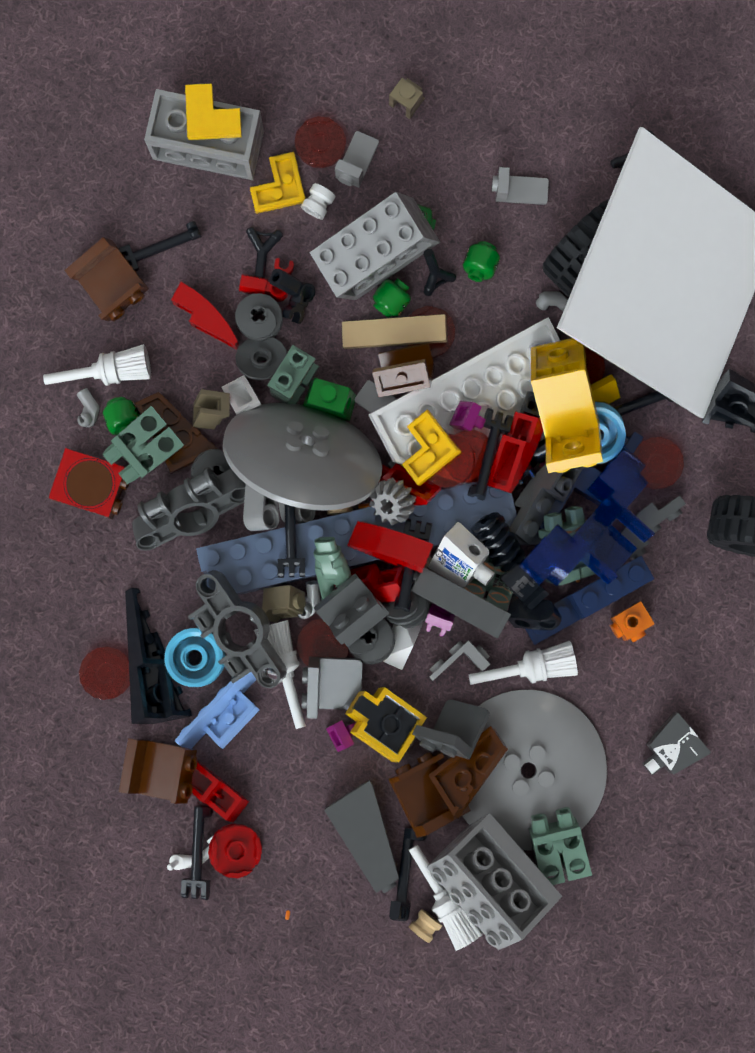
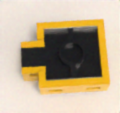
(384, 722)

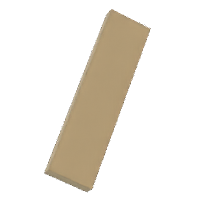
(394, 331)

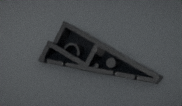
(733, 402)
(151, 688)

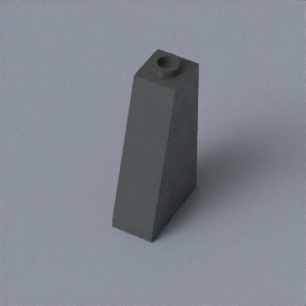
(460, 602)
(364, 833)

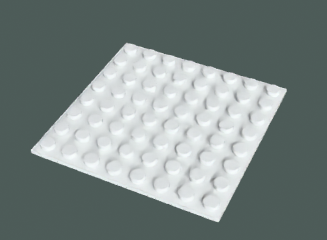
(666, 276)

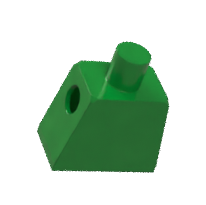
(330, 398)

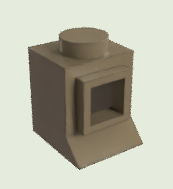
(408, 95)
(210, 408)
(283, 602)

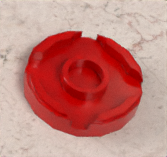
(235, 850)

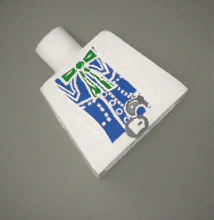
(461, 558)

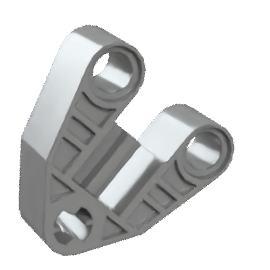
(263, 512)

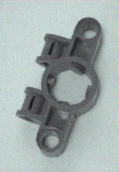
(162, 518)
(240, 660)

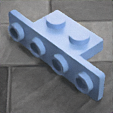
(222, 716)

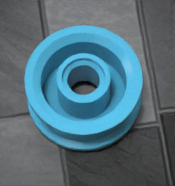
(613, 430)
(179, 666)

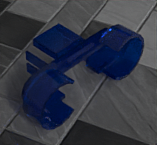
(596, 541)

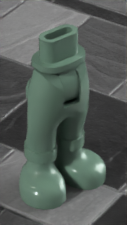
(330, 565)

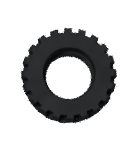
(569, 255)
(733, 524)

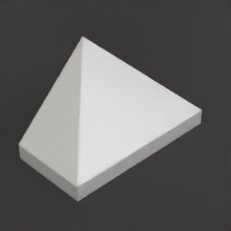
(241, 395)
(403, 645)

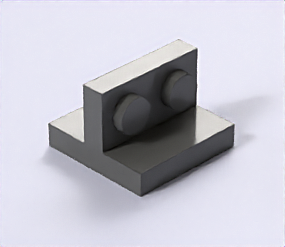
(351, 610)

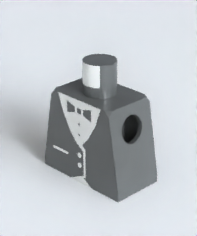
(674, 746)

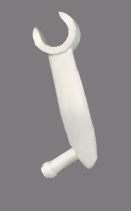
(181, 861)

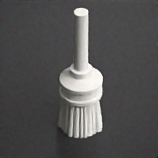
(110, 368)
(280, 639)
(536, 665)
(454, 918)

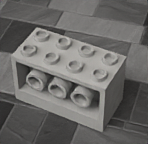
(169, 142)
(374, 246)
(494, 882)

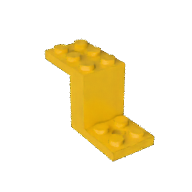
(566, 405)

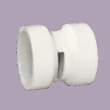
(318, 201)

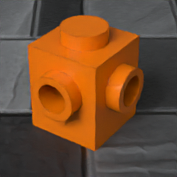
(631, 622)

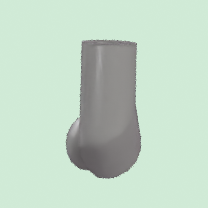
(551, 298)
(90, 410)
(312, 599)

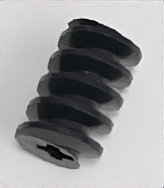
(499, 540)

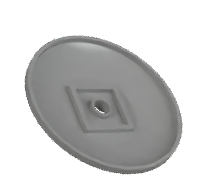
(328, 474)
(566, 760)

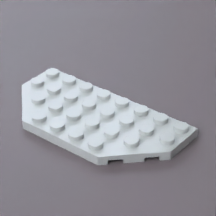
(491, 379)

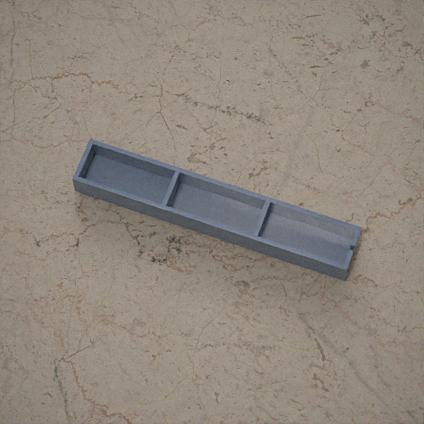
(253, 560)

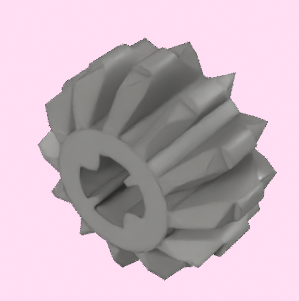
(392, 501)

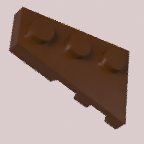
(190, 436)
(462, 778)

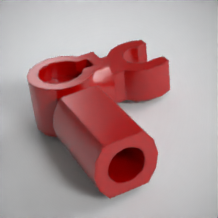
(257, 285)

